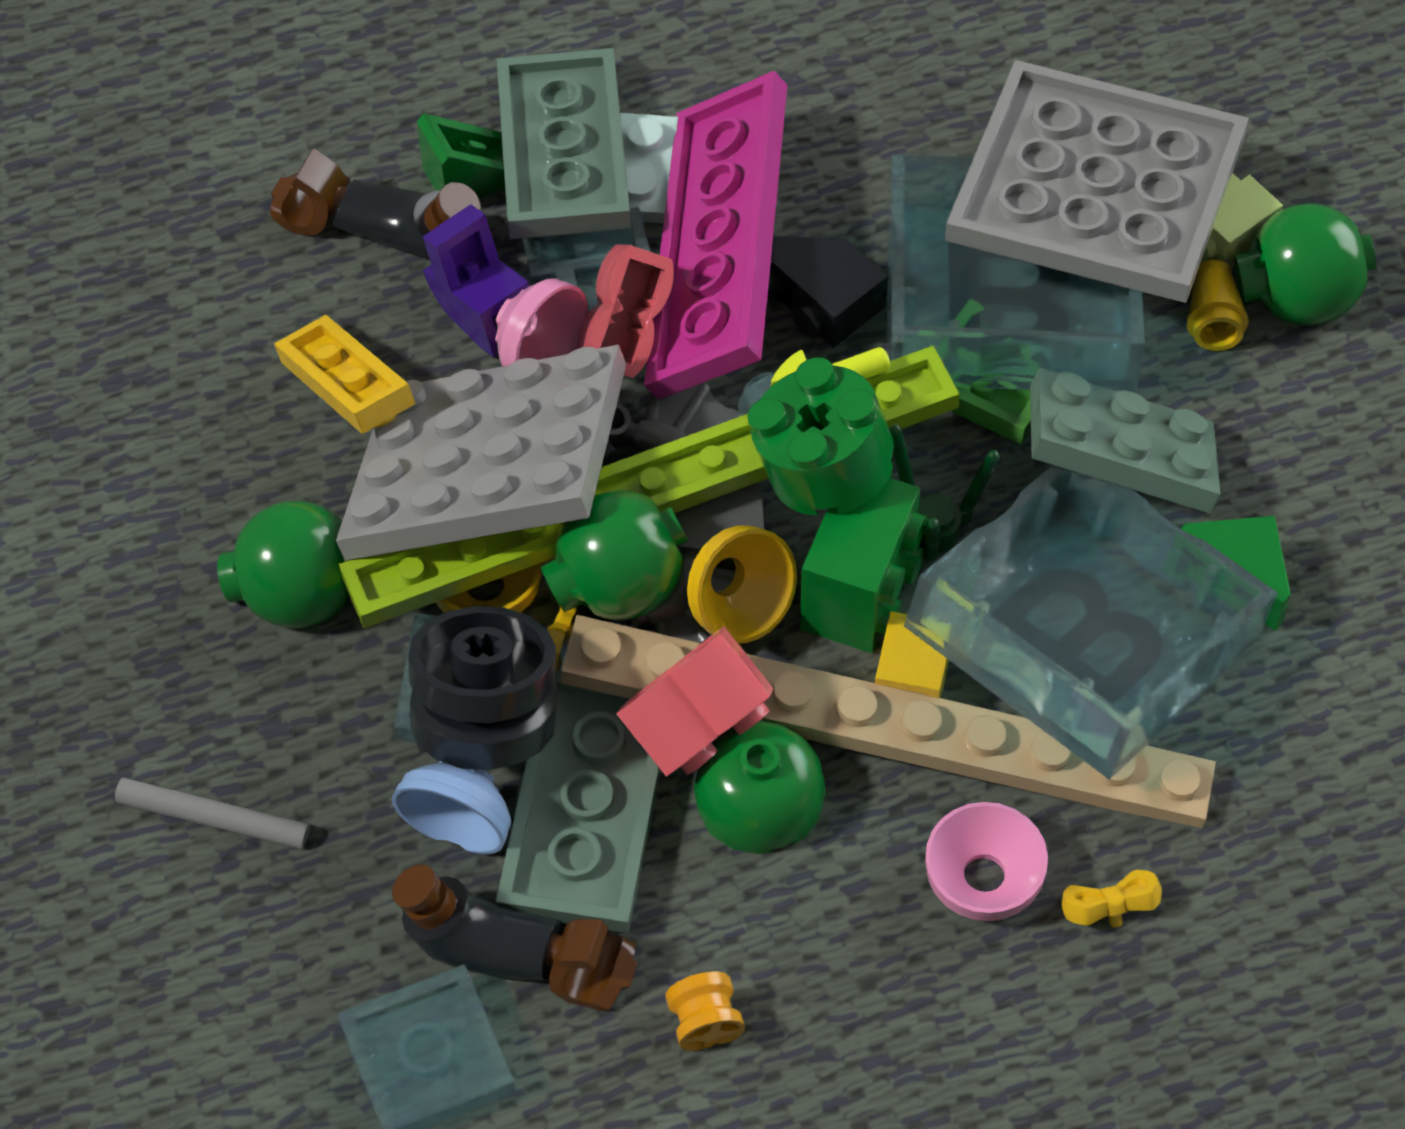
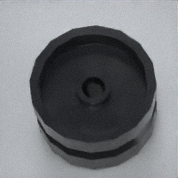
(482, 687)

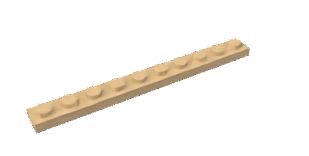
(908, 727)

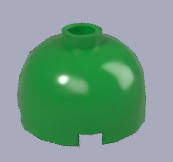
(760, 788)

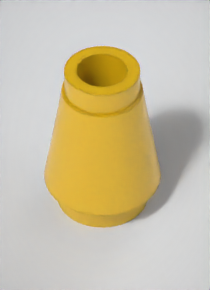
(1216, 308)

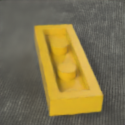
(345, 374)

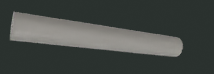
(212, 813)

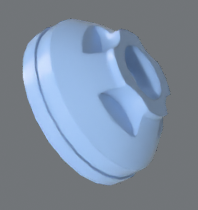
(454, 806)

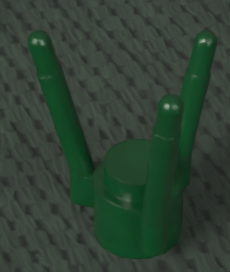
(942, 514)

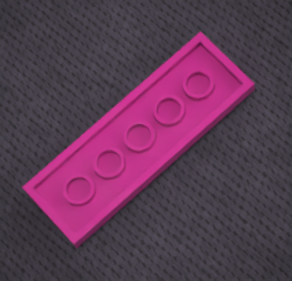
(719, 235)

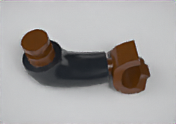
(364, 209)
(491, 940)

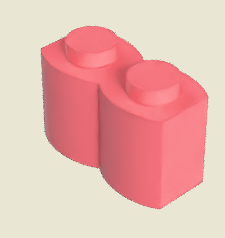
(629, 295)
(696, 703)

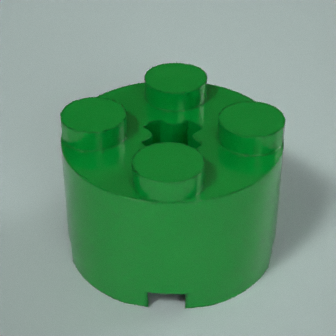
(822, 438)

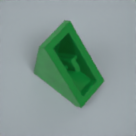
(461, 154)
(1256, 548)

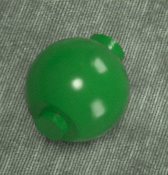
(1306, 264)
(618, 558)
(287, 565)

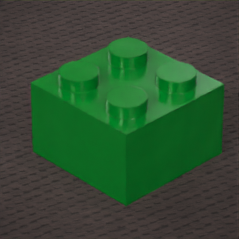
(860, 567)

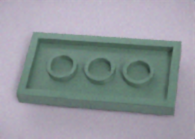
(562, 144)
(581, 816)

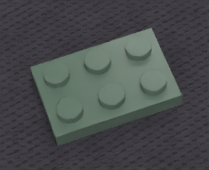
(1124, 439)

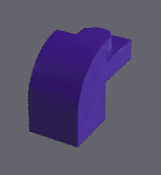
(469, 275)

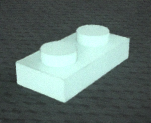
(648, 161)

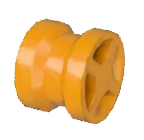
(704, 1010)

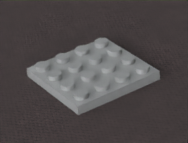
(1098, 180)
(486, 454)

